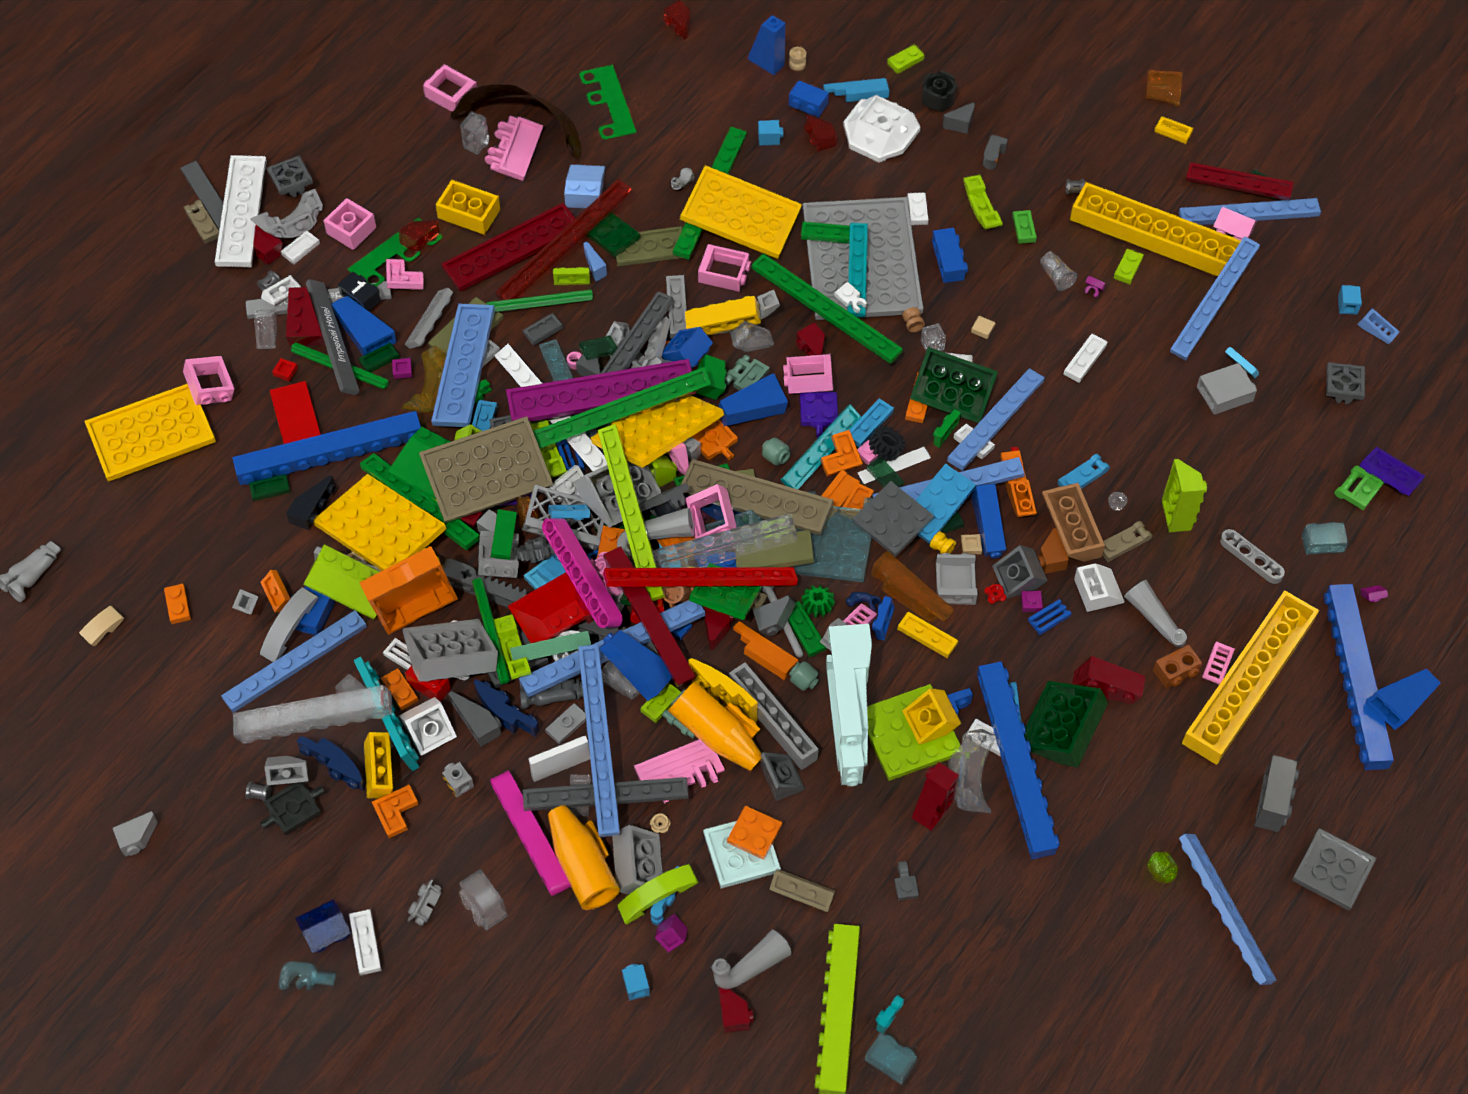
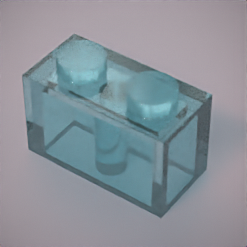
(1324, 538)
(891, 1058)

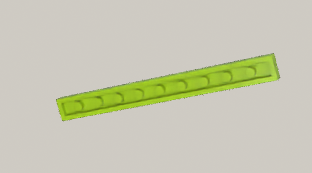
(628, 503)

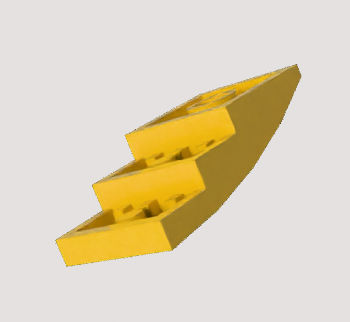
(723, 688)

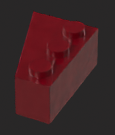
(301, 319)
(1113, 680)
(936, 795)

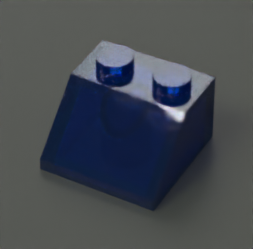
(323, 926)

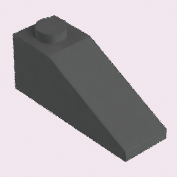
(477, 719)

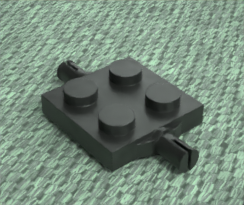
(292, 807)

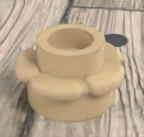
(660, 818)

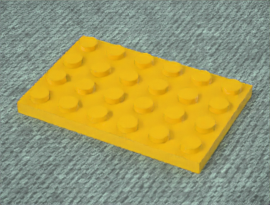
(741, 212)
(662, 428)
(149, 432)
(379, 523)

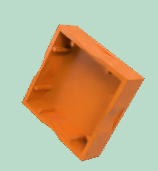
(408, 590)

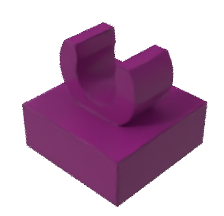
(1094, 284)

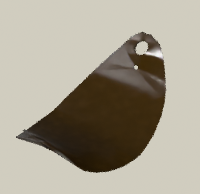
(492, 91)

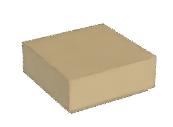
(983, 327)
(971, 544)

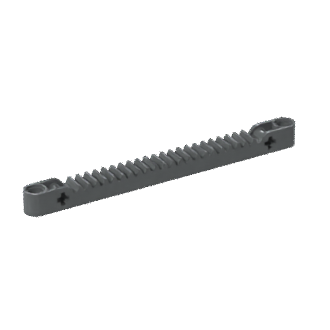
(460, 578)

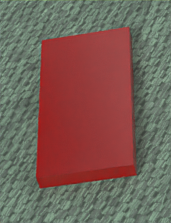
(294, 412)

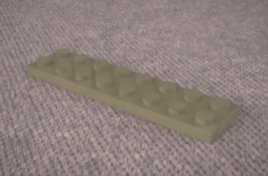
(761, 496)

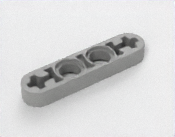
(1249, 559)

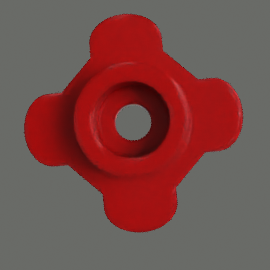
(995, 588)

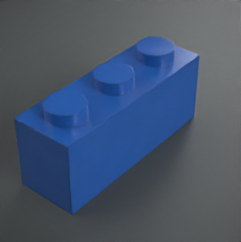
(949, 255)

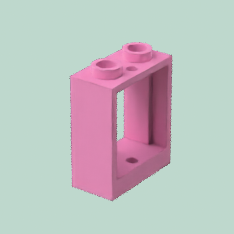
(440, 97)
(727, 256)
(808, 365)
(207, 366)
(704, 498)

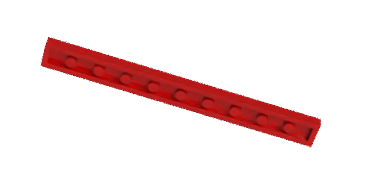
(700, 576)

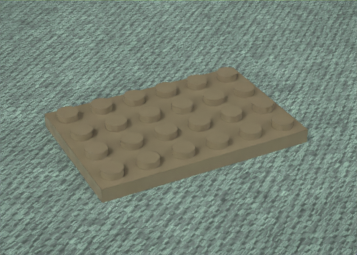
(485, 469)

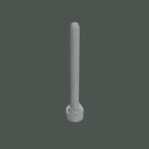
(787, 629)

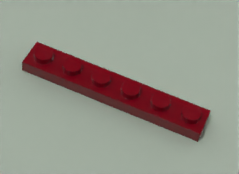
(1239, 181)

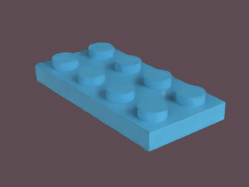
(943, 498)

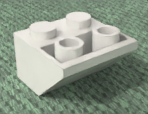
(1097, 587)

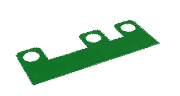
(613, 95)
(368, 264)

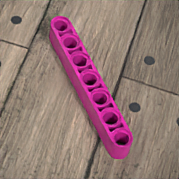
(582, 573)
(530, 834)

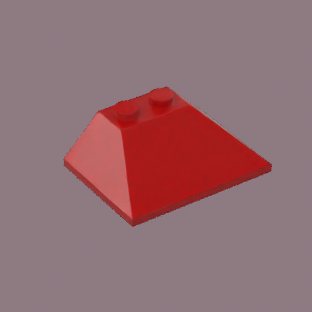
(550, 609)

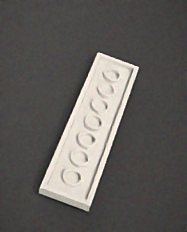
(240, 204)

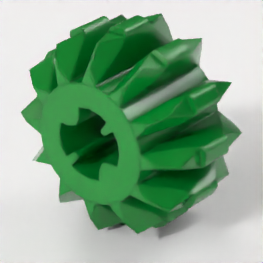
(818, 601)

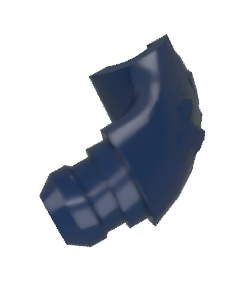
(857, 597)

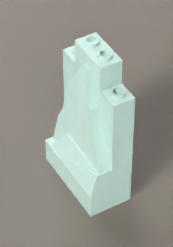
(847, 682)

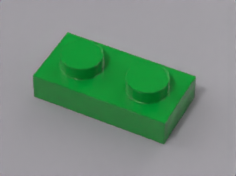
(949, 424)

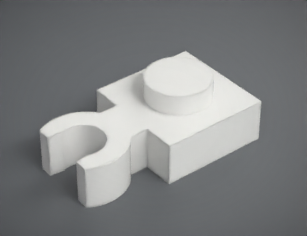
(849, 295)

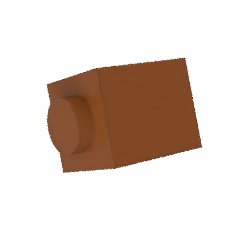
(1053, 554)

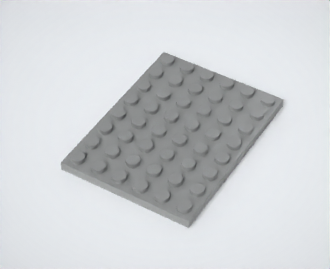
(891, 257)

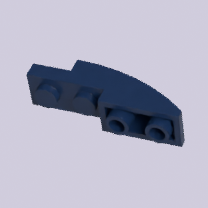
(499, 705)
(337, 762)

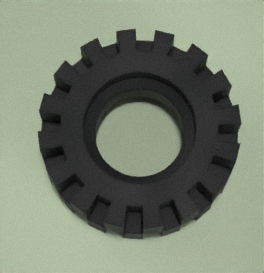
(878, 444)

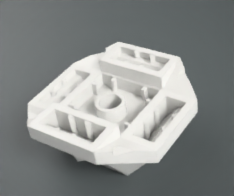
(880, 128)

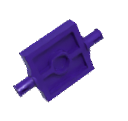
(818, 409)

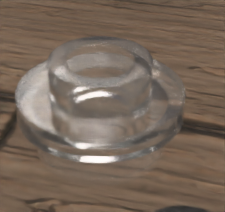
(1117, 505)

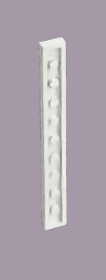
(525, 377)

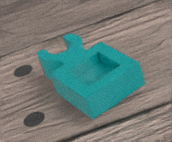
(886, 1017)

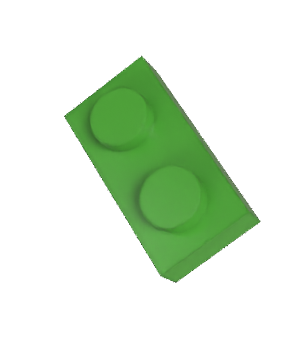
(1024, 226)

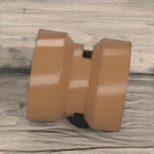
(913, 319)

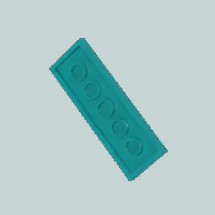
(392, 723)

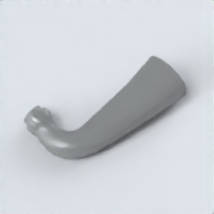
(670, 525)
(1149, 605)
(765, 954)

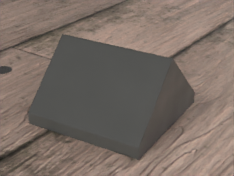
(781, 775)

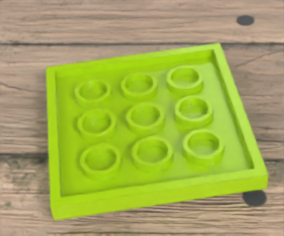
(895, 741)

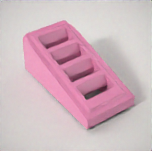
(679, 457)
(857, 612)
(1218, 647)

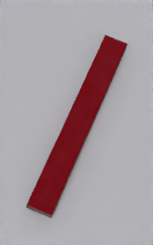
(653, 623)

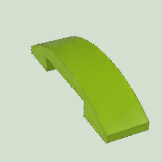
(980, 203)
(550, 454)
(508, 639)
(656, 890)

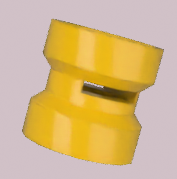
(942, 543)

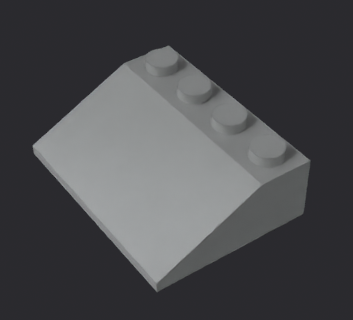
(598, 491)
(450, 650)

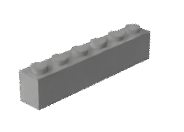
(776, 718)

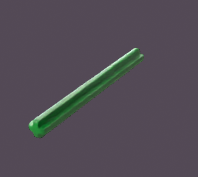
(543, 300)
(324, 359)
(490, 628)

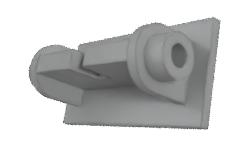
(427, 894)

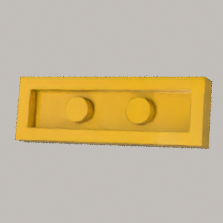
(927, 634)

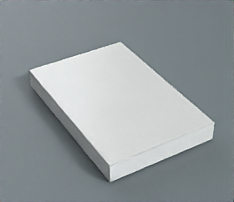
(559, 758)

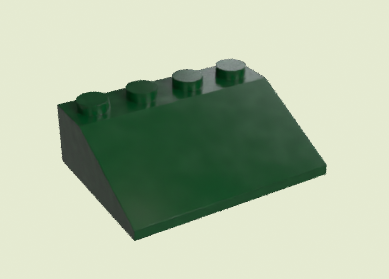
(953, 384)
(1065, 722)

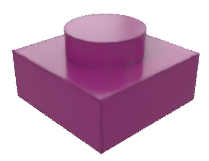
(402, 368)
(1374, 593)
(1031, 601)

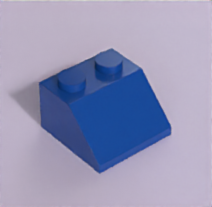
(687, 344)

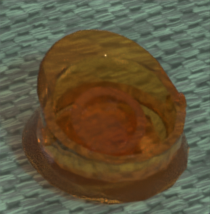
(522, 507)

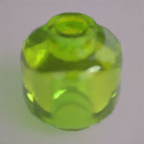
(1162, 867)

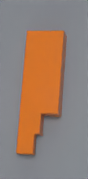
(840, 488)
(765, 652)

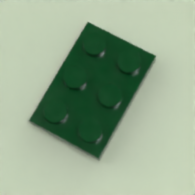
(613, 234)

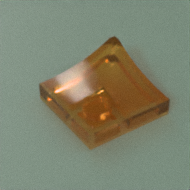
(1164, 86)

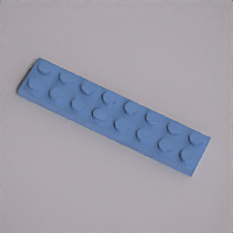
(463, 365)

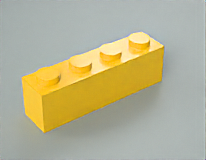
(724, 315)

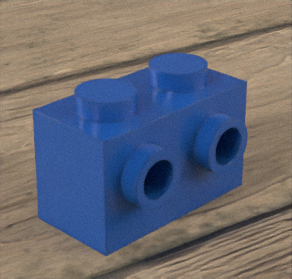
(808, 98)

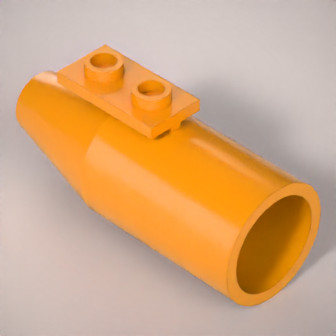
(718, 727)
(582, 858)

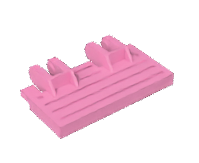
(516, 147)
(682, 762)

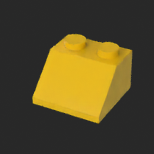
(931, 716)

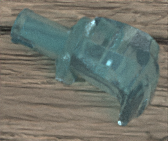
(308, 975)

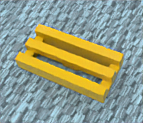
(1174, 131)

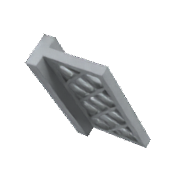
(535, 525)

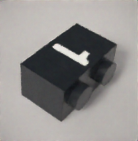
(359, 290)

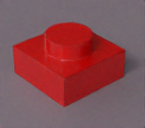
(285, 369)

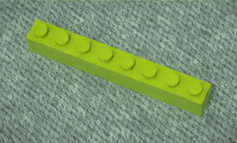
(838, 1010)

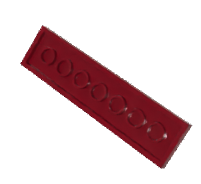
(507, 248)

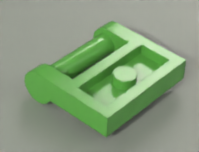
(1363, 492)

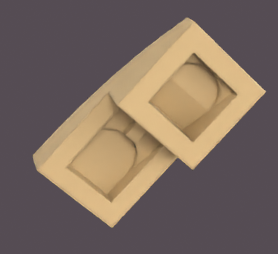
(101, 624)

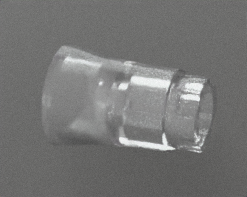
(1058, 271)
(615, 679)

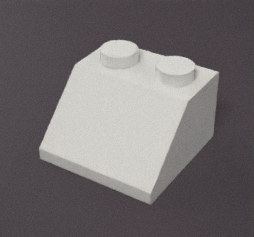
(428, 725)

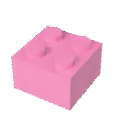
(350, 223)
(1234, 224)

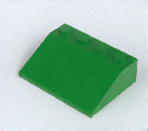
(408, 464)

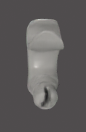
(685, 178)

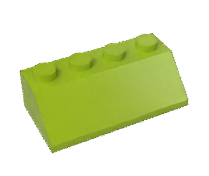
(1183, 496)
(339, 579)

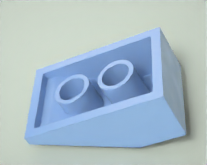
(583, 185)

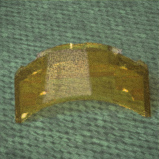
(434, 364)

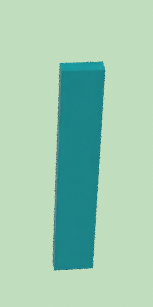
(858, 262)
(820, 448)

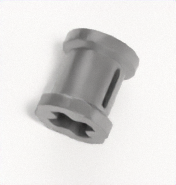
(1069, 189)
(272, 276)
(258, 791)

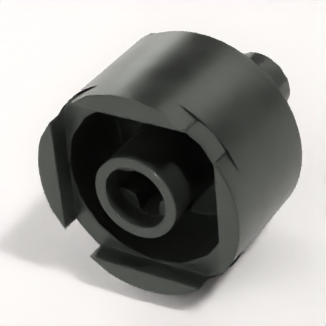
(939, 91)

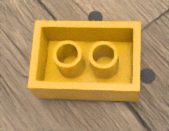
(468, 207)

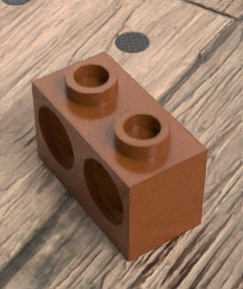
(1174, 663)

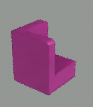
(671, 933)

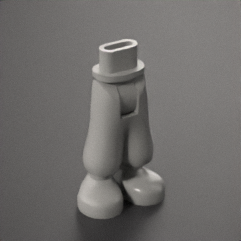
(28, 570)

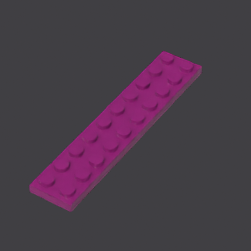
(588, 392)

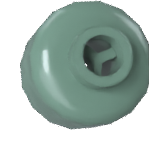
(775, 451)
(804, 676)

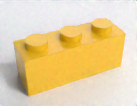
(378, 764)

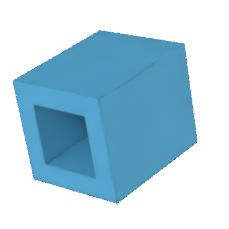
(769, 132)
(1349, 299)
(635, 981)

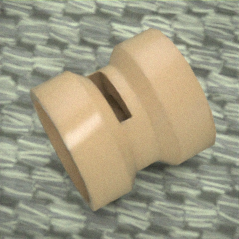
(797, 58)

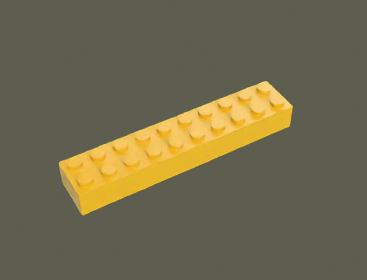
(1153, 229)
(1250, 677)

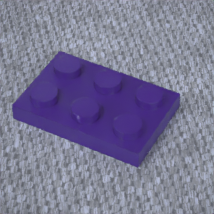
(1392, 471)

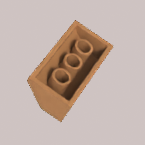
(1074, 522)

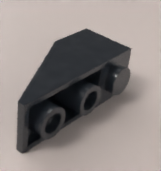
(310, 503)

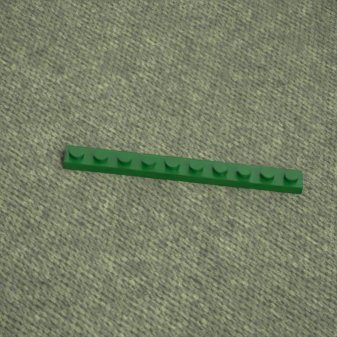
(723, 163)
(827, 308)
(622, 408)

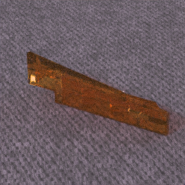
(909, 589)

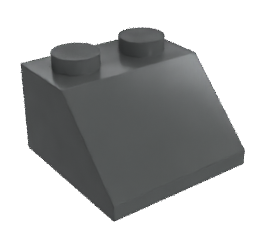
(1019, 571)

